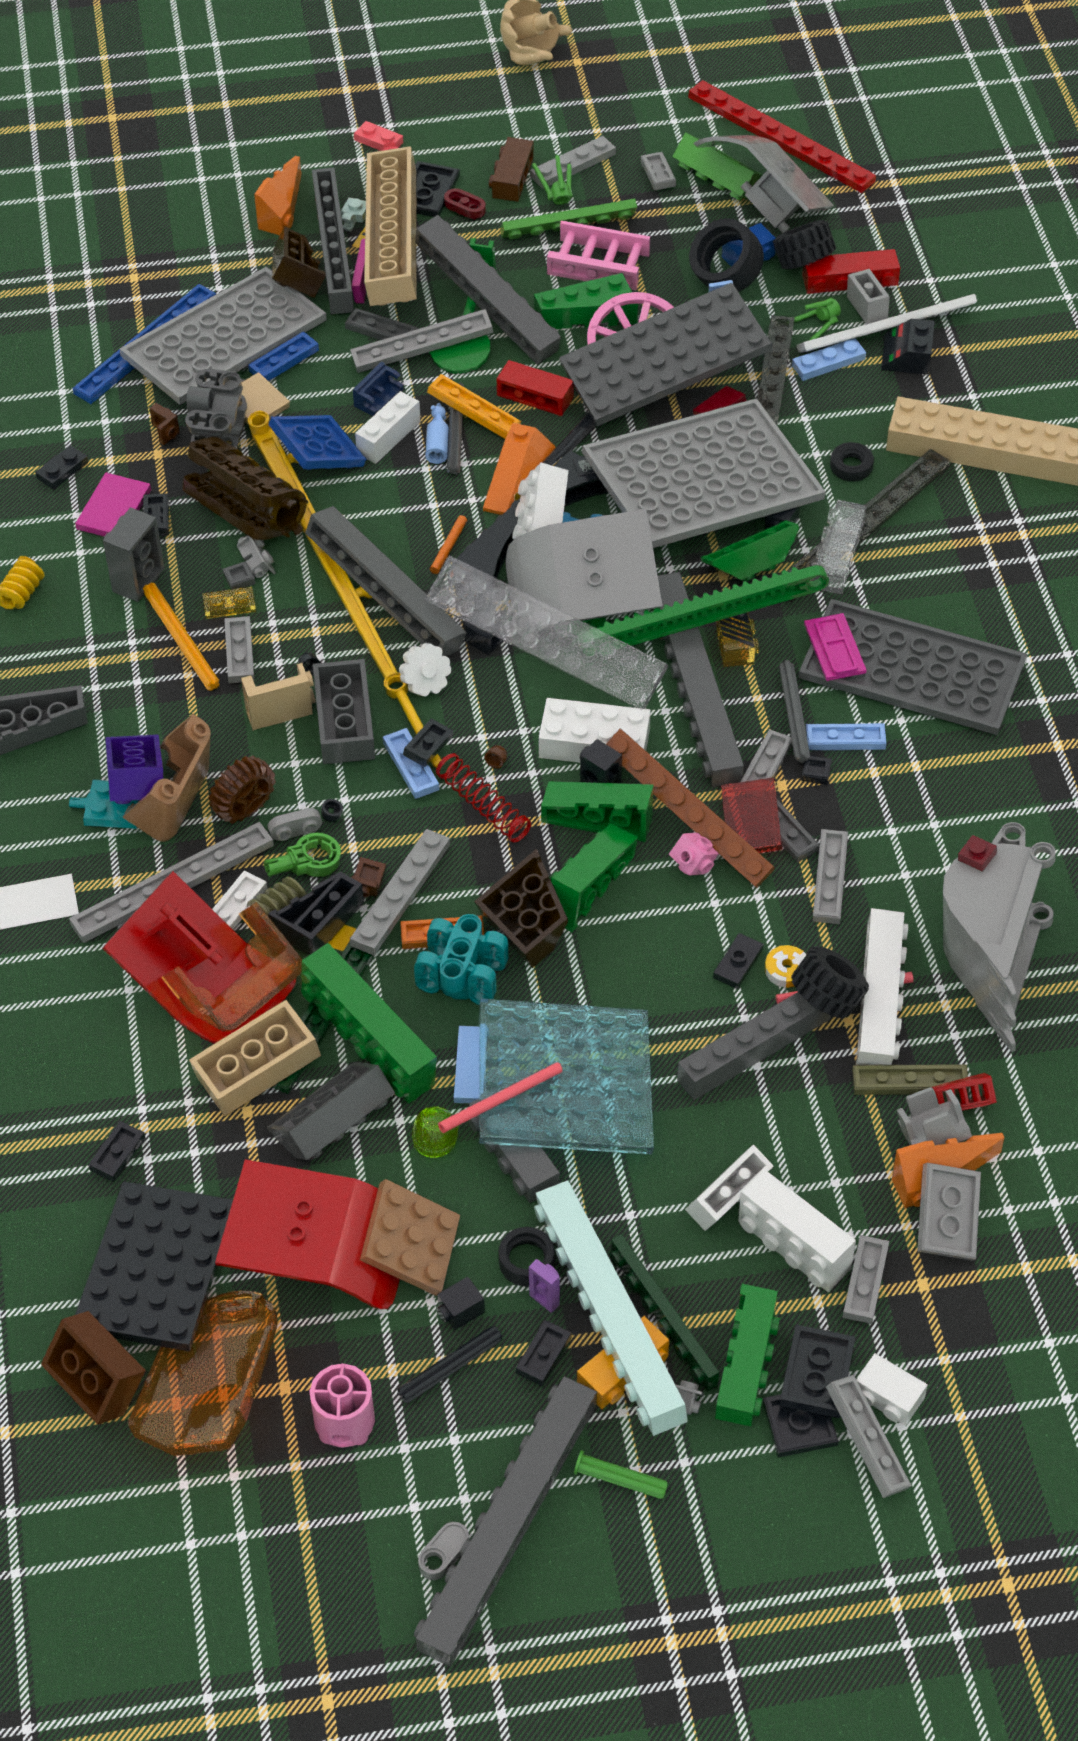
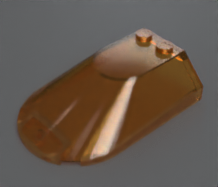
(205, 1394)

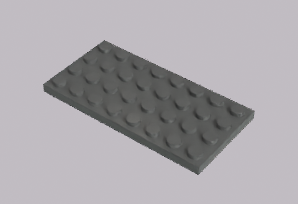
(665, 353)
(925, 669)

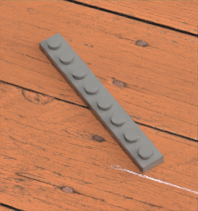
(192, 871)

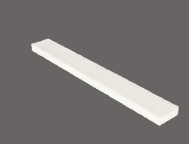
(886, 323)

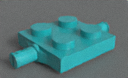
(99, 808)

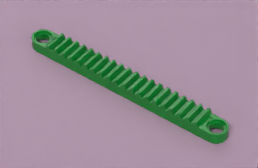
(717, 606)

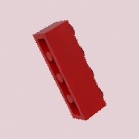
(832, 272)

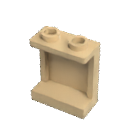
(278, 700)

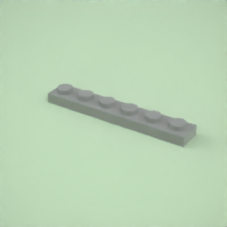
(422, 340)
(399, 892)

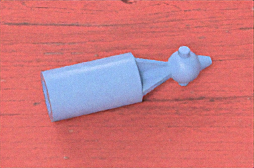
(437, 436)

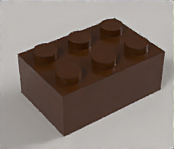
(93, 1367)

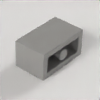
(868, 296)

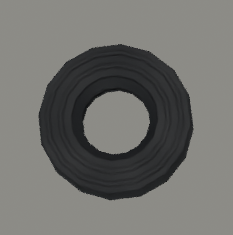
(854, 450)

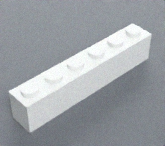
(882, 1001)

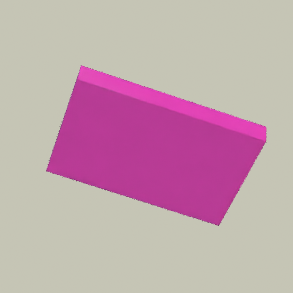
(111, 501)

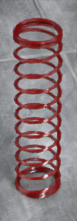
(514, 823)

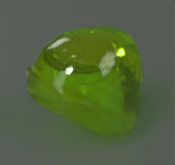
(427, 1136)

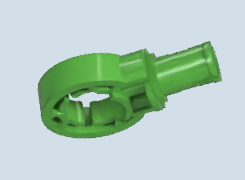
(301, 863)

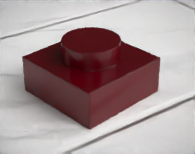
(977, 853)

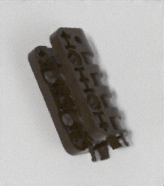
(243, 491)

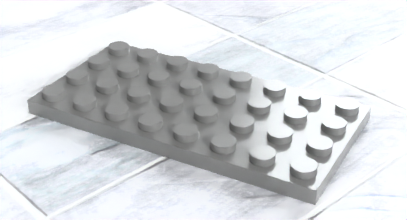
(222, 333)

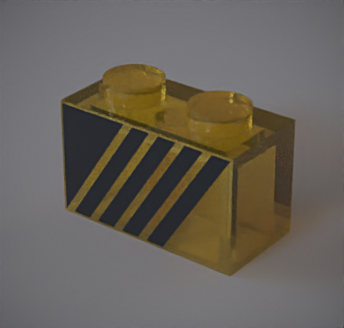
(737, 640)

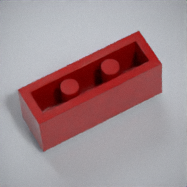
(535, 388)

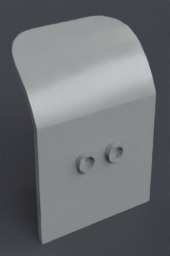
(781, 187)
(588, 565)

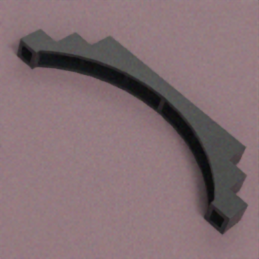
(490, 548)

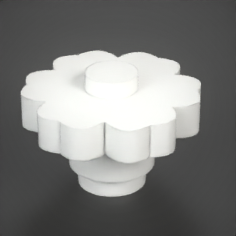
(425, 669)

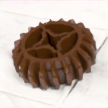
(242, 789)

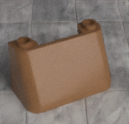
(168, 802)

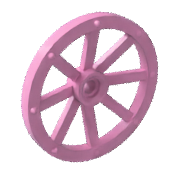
(615, 304)

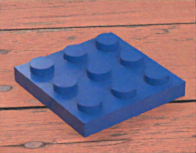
(317, 442)

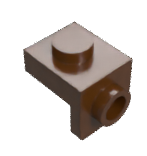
(165, 422)
(370, 875)

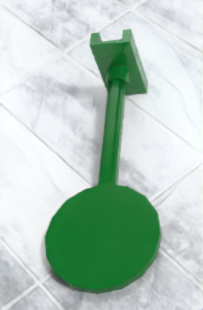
(474, 352)

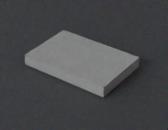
(949, 1211)

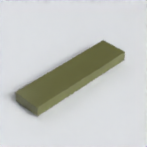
(904, 1078)

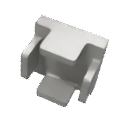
(933, 1120)

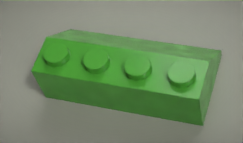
(716, 165)

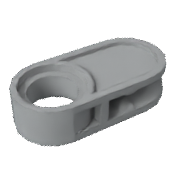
(446, 1546)

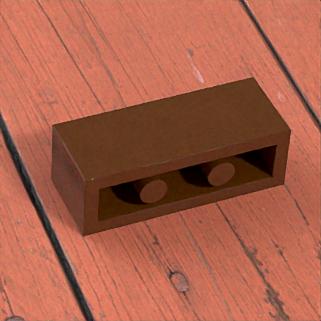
(512, 169)

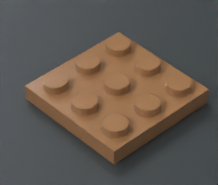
(410, 1237)

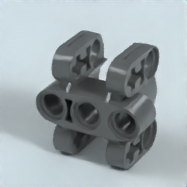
(214, 407)

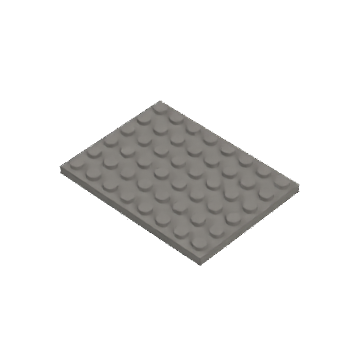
(704, 471)

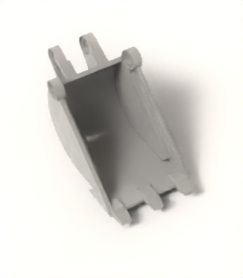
(993, 927)

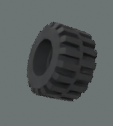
(804, 244)
(830, 982)

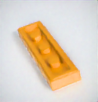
(472, 405)

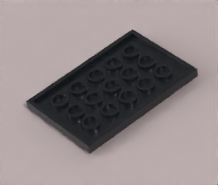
(156, 1265)

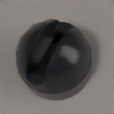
(308, 659)
(337, 810)

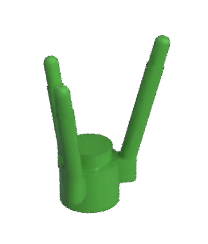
(560, 191)
(826, 311)

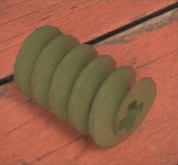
(279, 895)

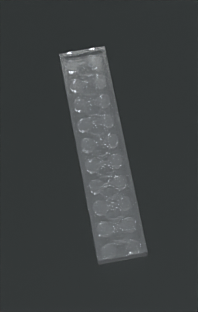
(546, 633)

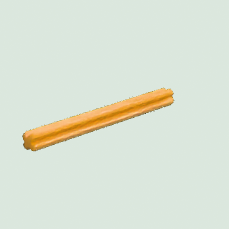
(181, 636)

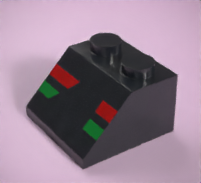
(909, 347)

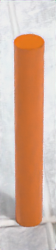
(448, 544)

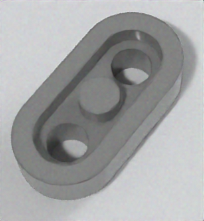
(295, 824)

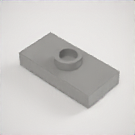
(658, 171)

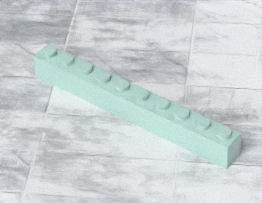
(611, 1309)

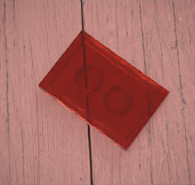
(753, 813)

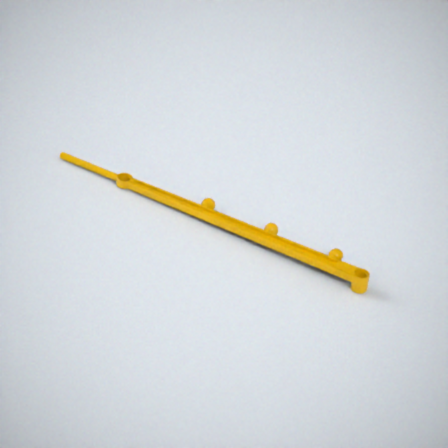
(281, 466)

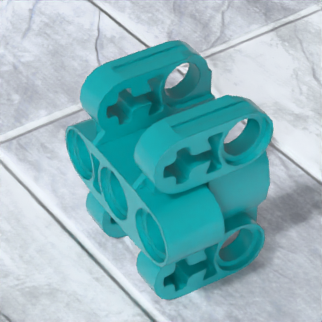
(455, 954)

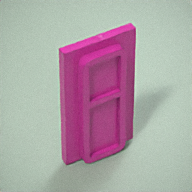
(835, 647)

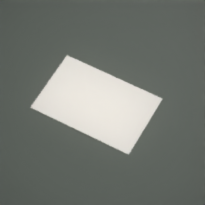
(37, 901)

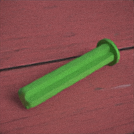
(620, 1476)

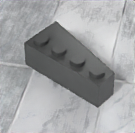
(39, 715)

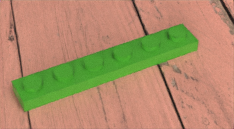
(538, 224)

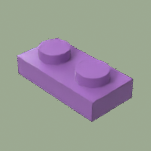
(544, 1285)

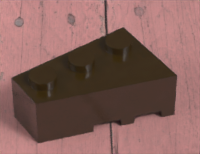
(294, 263)

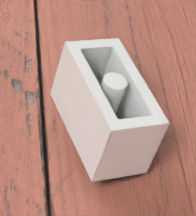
(891, 1389)

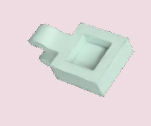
(353, 212)

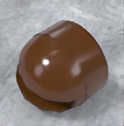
(496, 756)

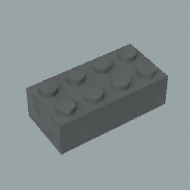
(343, 711)

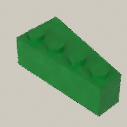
(580, 301)
(597, 805)
(592, 871)

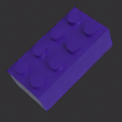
(132, 766)

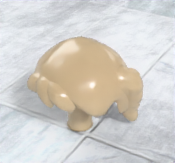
(529, 32)

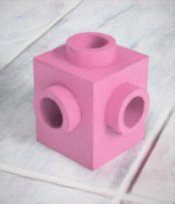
(694, 854)

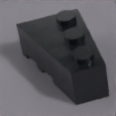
(320, 914)

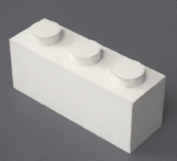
(388, 427)
(727, 1188)

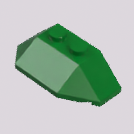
(755, 552)

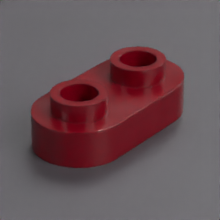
(465, 203)

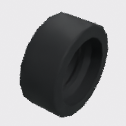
(518, 1237)

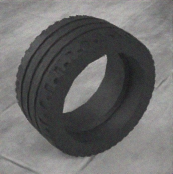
(712, 238)

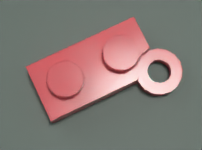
(377, 137)

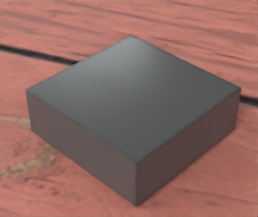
(239, 576)

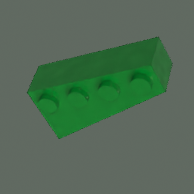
(747, 1356)

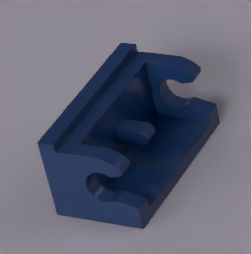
(377, 389)

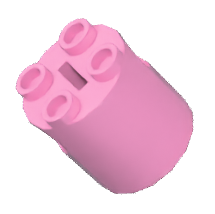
(342, 1405)

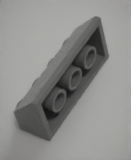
(332, 1110)

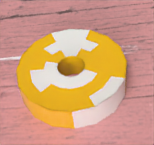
(775, 964)

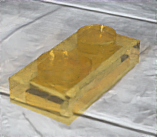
(229, 602)

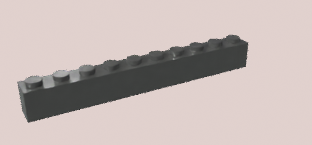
(700, 694)
(505, 1522)

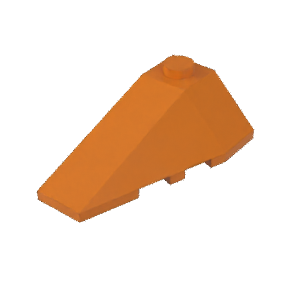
(277, 198)
(522, 452)
(963, 1155)

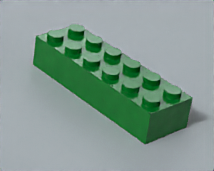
(368, 1023)

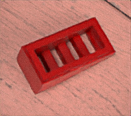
(986, 1086)

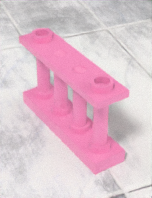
(586, 268)

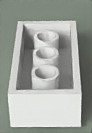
(541, 499)
(575, 724)
(796, 1231)

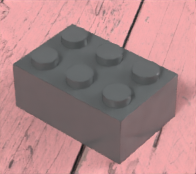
(133, 553)

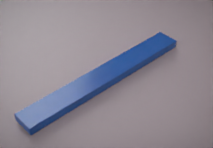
(117, 367)

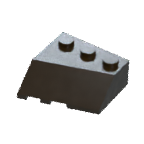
(525, 909)

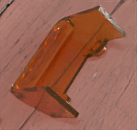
(273, 968)

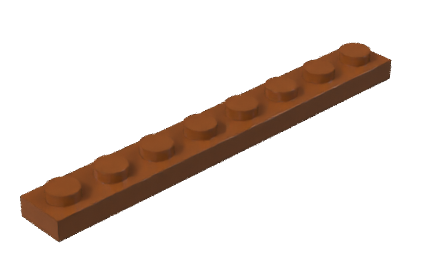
(691, 809)

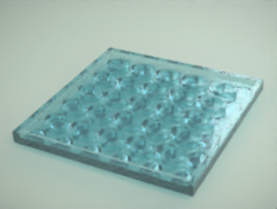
(598, 1098)

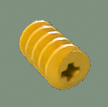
(20, 583)

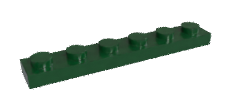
(668, 1321)

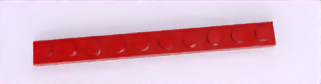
(785, 137)

